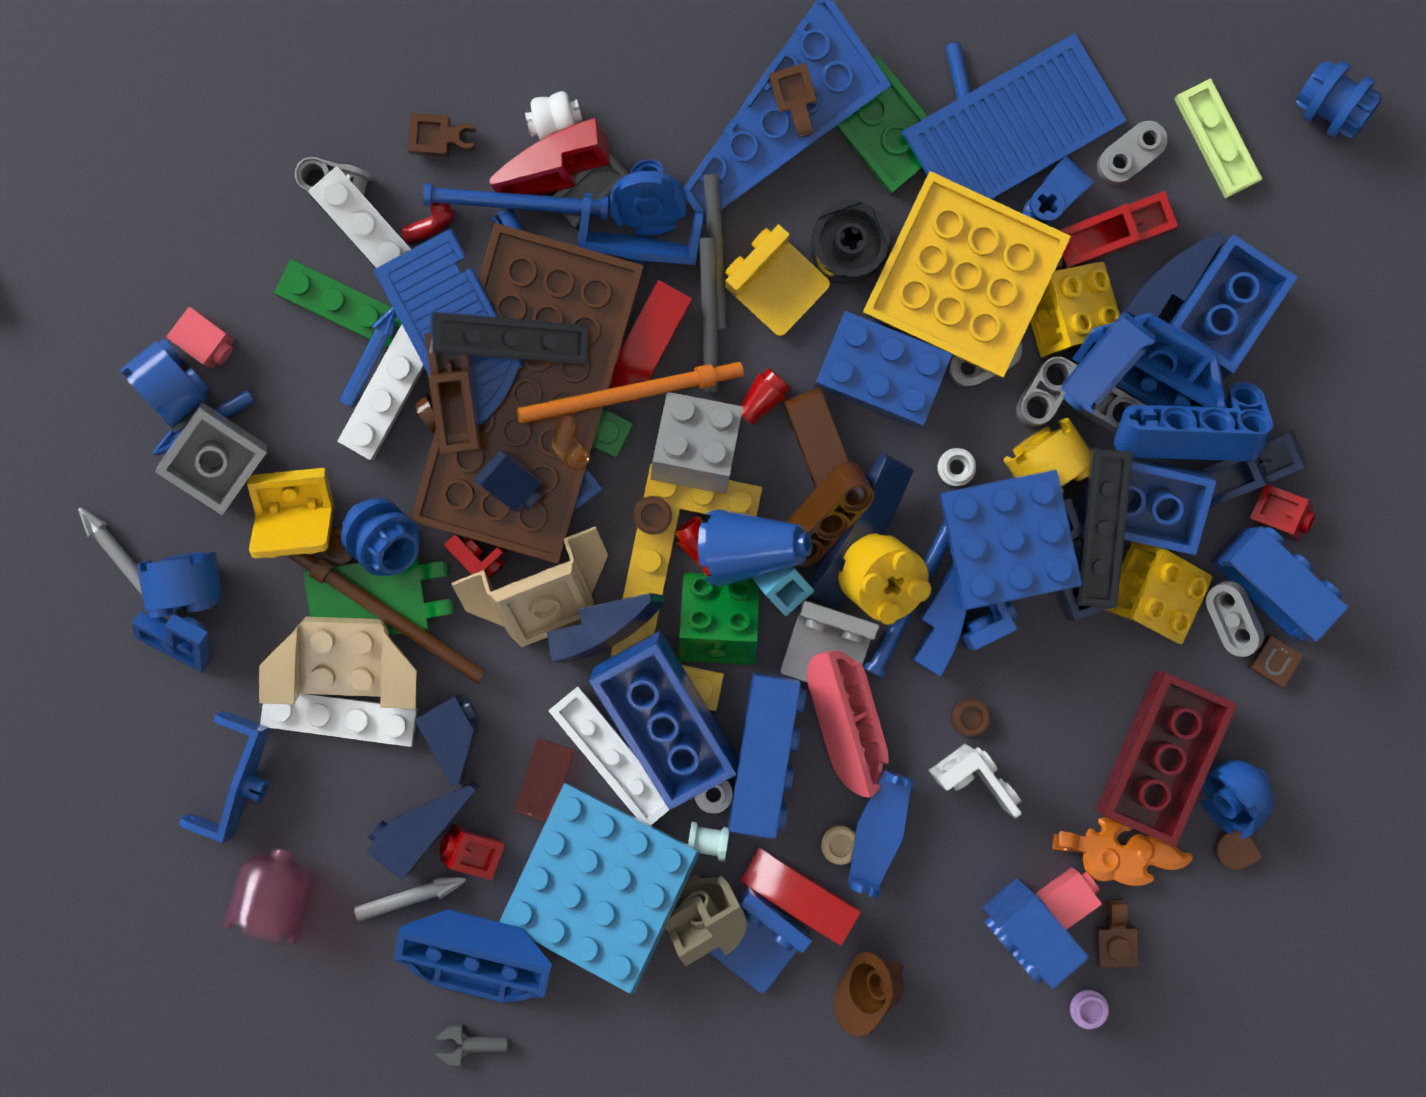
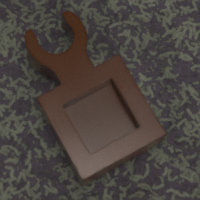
(433, 135)

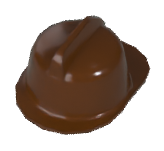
(867, 993)

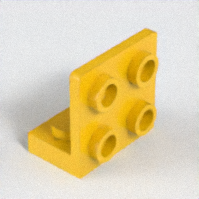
(1073, 306)
(1160, 591)

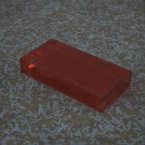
(544, 779)

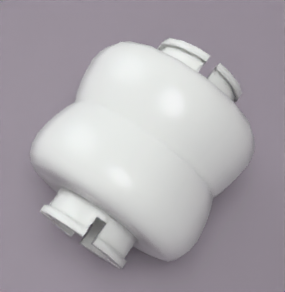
(552, 114)

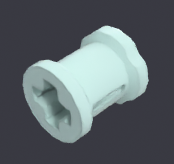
(709, 840)

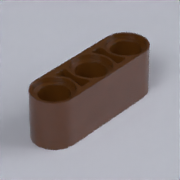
(815, 434)
(833, 508)

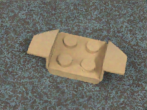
(542, 600)
(338, 659)

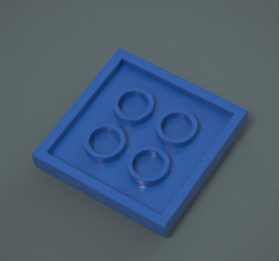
(1010, 539)

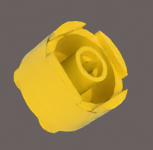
(1051, 451)
(884, 577)

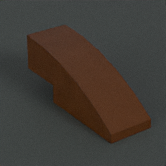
(453, 400)

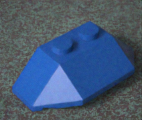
(1172, 369)
(474, 956)

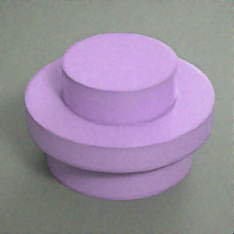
(1089, 1009)

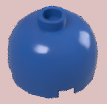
(1238, 796)

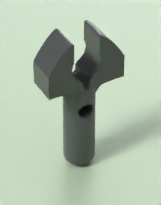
(468, 1044)

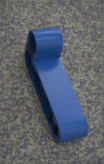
(1199, 432)

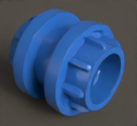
(1338, 99)
(380, 537)

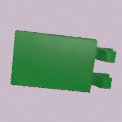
(877, 133)
(400, 591)

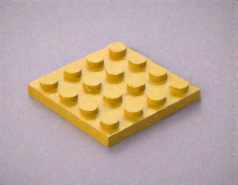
(966, 274)

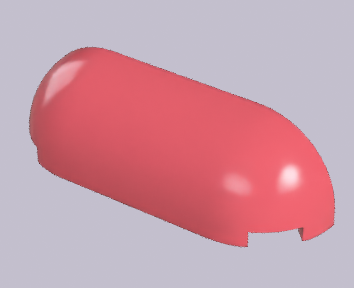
(848, 720)

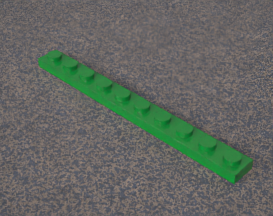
(359, 312)

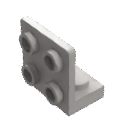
(825, 630)

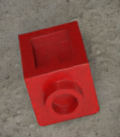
(1284, 512)
(469, 553)
(470, 852)

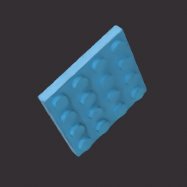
(600, 887)

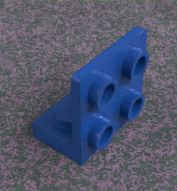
(991, 627)
(768, 942)

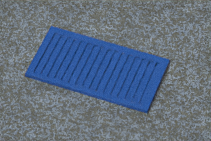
(1018, 122)

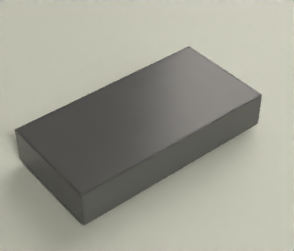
(594, 181)

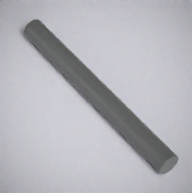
(714, 229)
(709, 305)

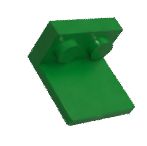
(718, 621)

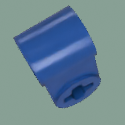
(1058, 191)

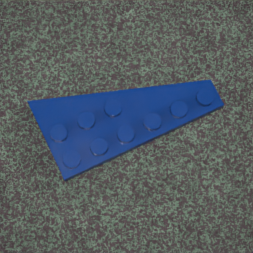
(762, 138)

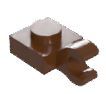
(793, 93)
(1117, 942)

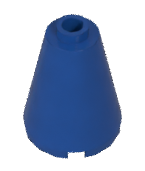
(749, 546)

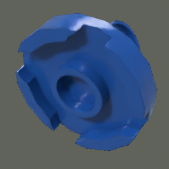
(648, 199)

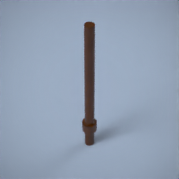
(323, 571)

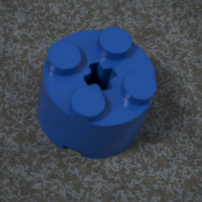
(163, 383)
(179, 582)

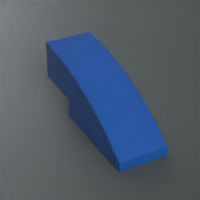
(946, 619)

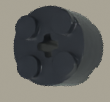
(860, 223)

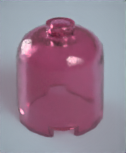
(270, 897)

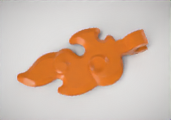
(1127, 864)

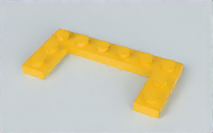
(652, 557)

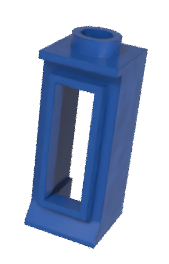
(1107, 363)

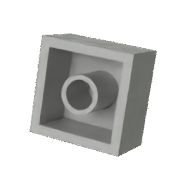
(696, 442)
(211, 458)

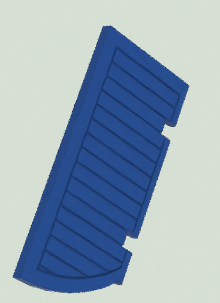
(431, 282)

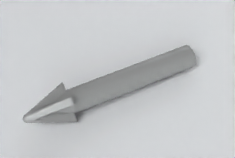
(96, 528)
(438, 888)

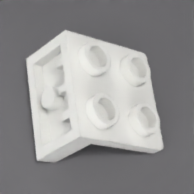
(957, 772)

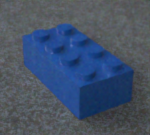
(664, 720)
(764, 755)

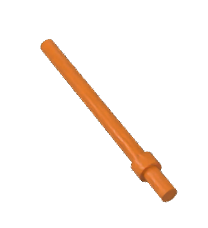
(702, 377)

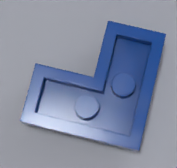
(176, 637)

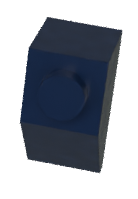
(511, 482)
(451, 735)

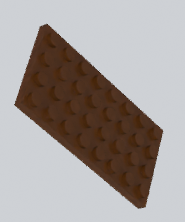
(539, 282)

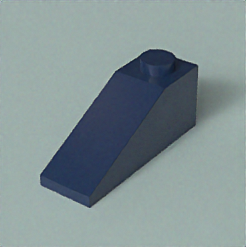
(411, 834)

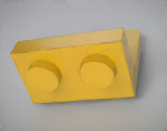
(776, 281)
(290, 512)

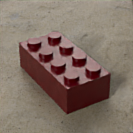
(1166, 757)

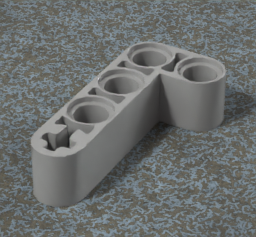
(1052, 396)

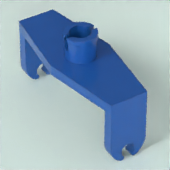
(639, 248)
(244, 783)
(879, 833)

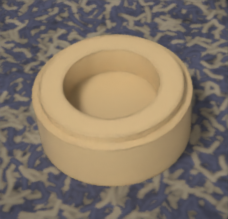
(838, 844)

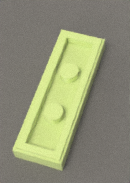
(1218, 138)

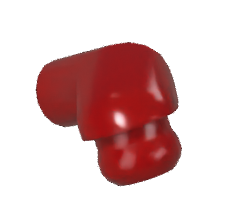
(429, 226)

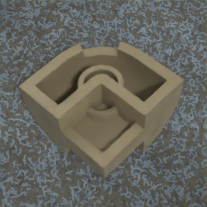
(706, 919)

